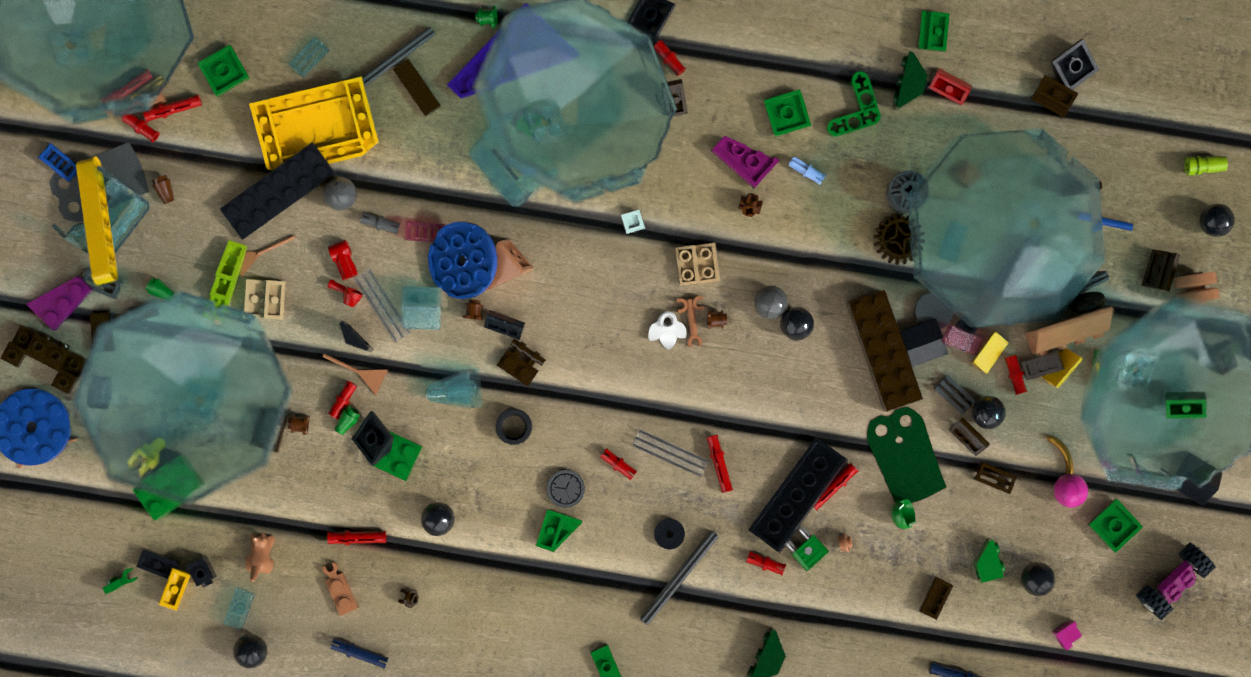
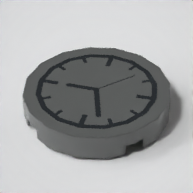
(565, 488)

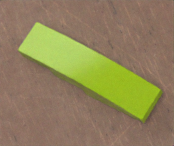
(227, 273)

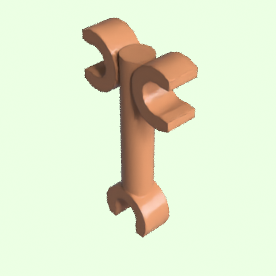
(690, 306)

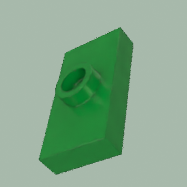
(605, 662)

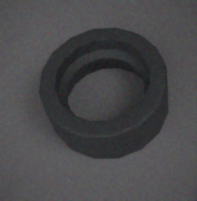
(499, 426)

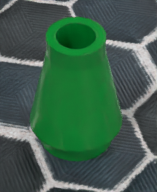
(158, 288)
(347, 419)

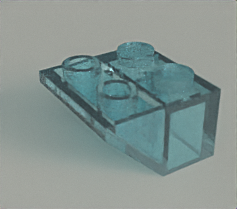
(421, 308)

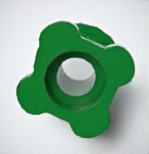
(487, 16)

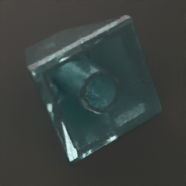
(459, 390)

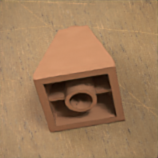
(509, 263)

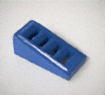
(49, 149)

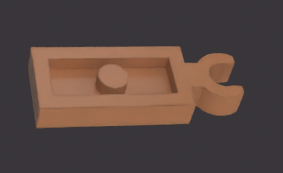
(340, 590)

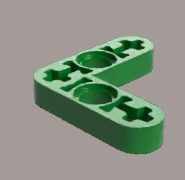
(864, 109)

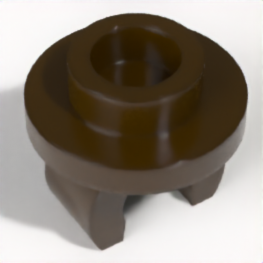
(411, 598)

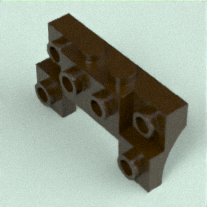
(52, 354)

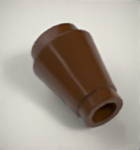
(163, 188)

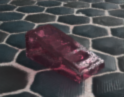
(407, 234)

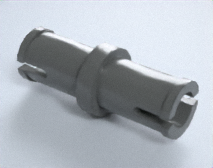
(380, 223)

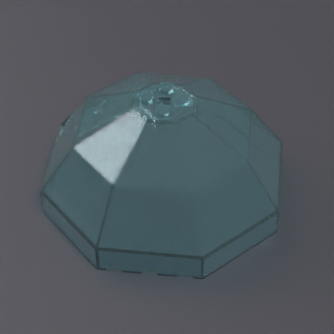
(118, 59)
(592, 85)
(976, 235)
(1176, 349)
(144, 389)

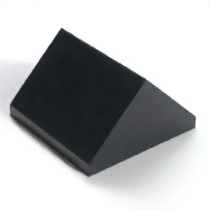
(1201, 494)

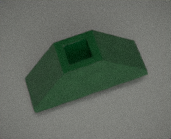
(910, 82)
(768, 658)

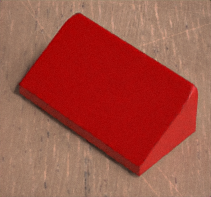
(950, 86)

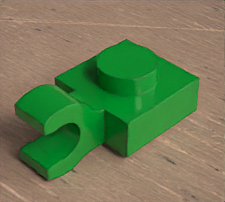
(115, 583)

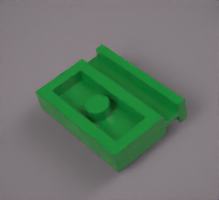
(933, 31)

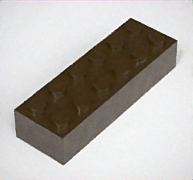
(884, 351)

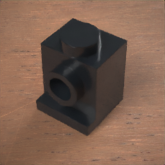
(204, 565)

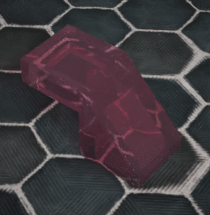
(962, 340)

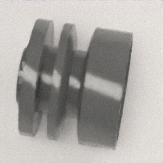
(895, 193)

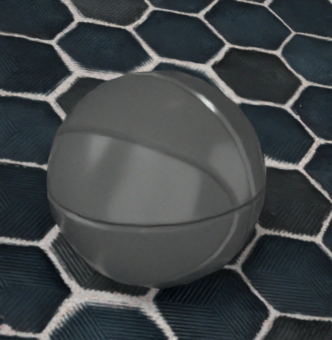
(339, 193)
(771, 302)

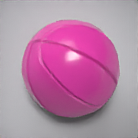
(1070, 490)

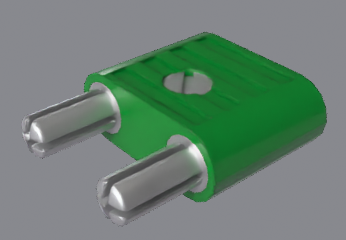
(809, 552)

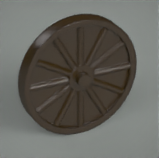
(1088, 302)

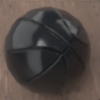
(1217, 220)
(797, 323)
(988, 412)
(437, 519)
(1038, 579)
(250, 651)

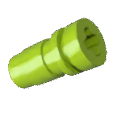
(1207, 164)

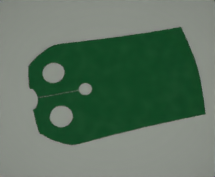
(909, 466)

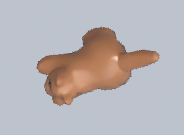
(259, 558)

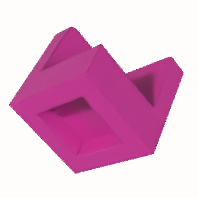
(1067, 634)

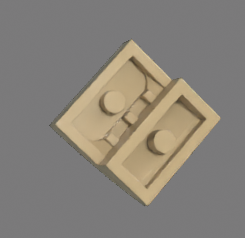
(264, 298)

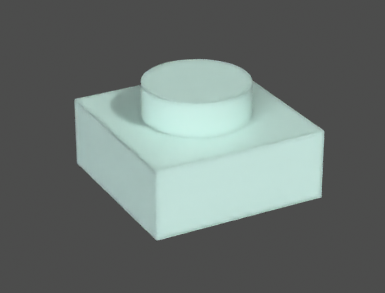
(632, 221)

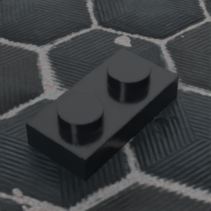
(157, 563)

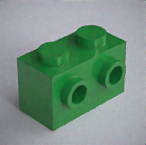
(1185, 405)

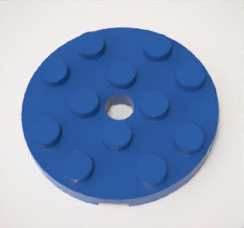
(444, 260)
(50, 434)

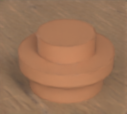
(845, 542)

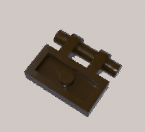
(517, 367)

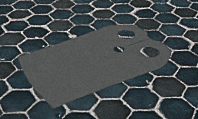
(118, 161)

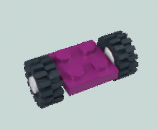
(1177, 581)

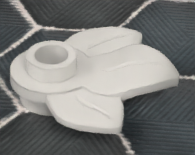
(667, 333)

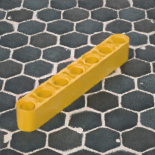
(96, 221)

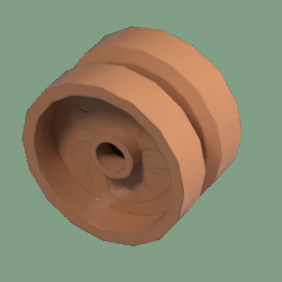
(1196, 286)

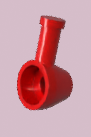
(350, 295)

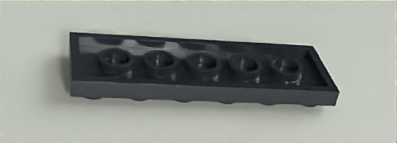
(277, 190)
(798, 495)

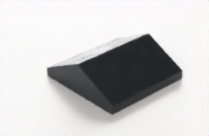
(651, 16)
(1074, 65)
(353, 338)
(924, 342)
(373, 439)

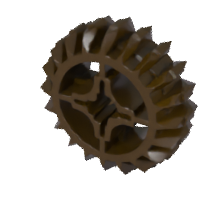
(897, 230)

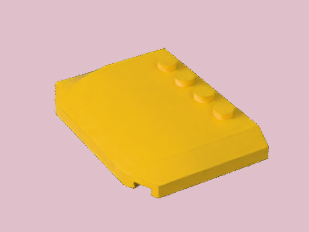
(329, 115)

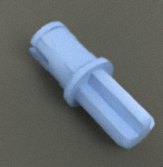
(807, 170)

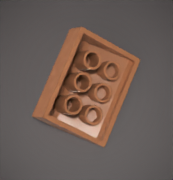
(1069, 331)

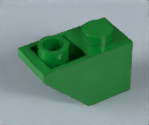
(987, 562)

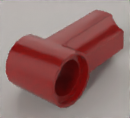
(341, 255)

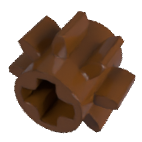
(750, 204)

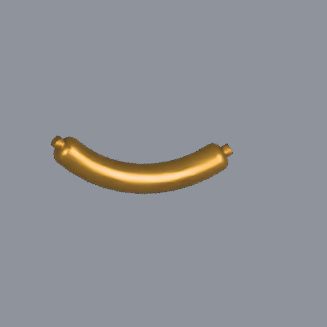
(1065, 452)

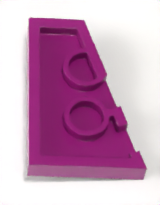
(744, 161)
(60, 302)

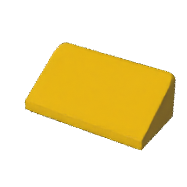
(990, 352)
(1070, 362)
(174, 589)

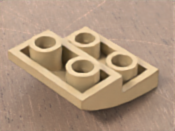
(697, 264)

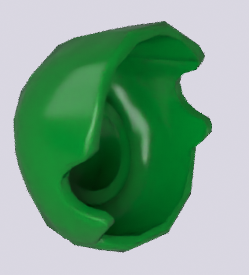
(903, 514)

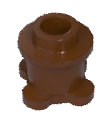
(473, 310)
(716, 319)
(299, 424)

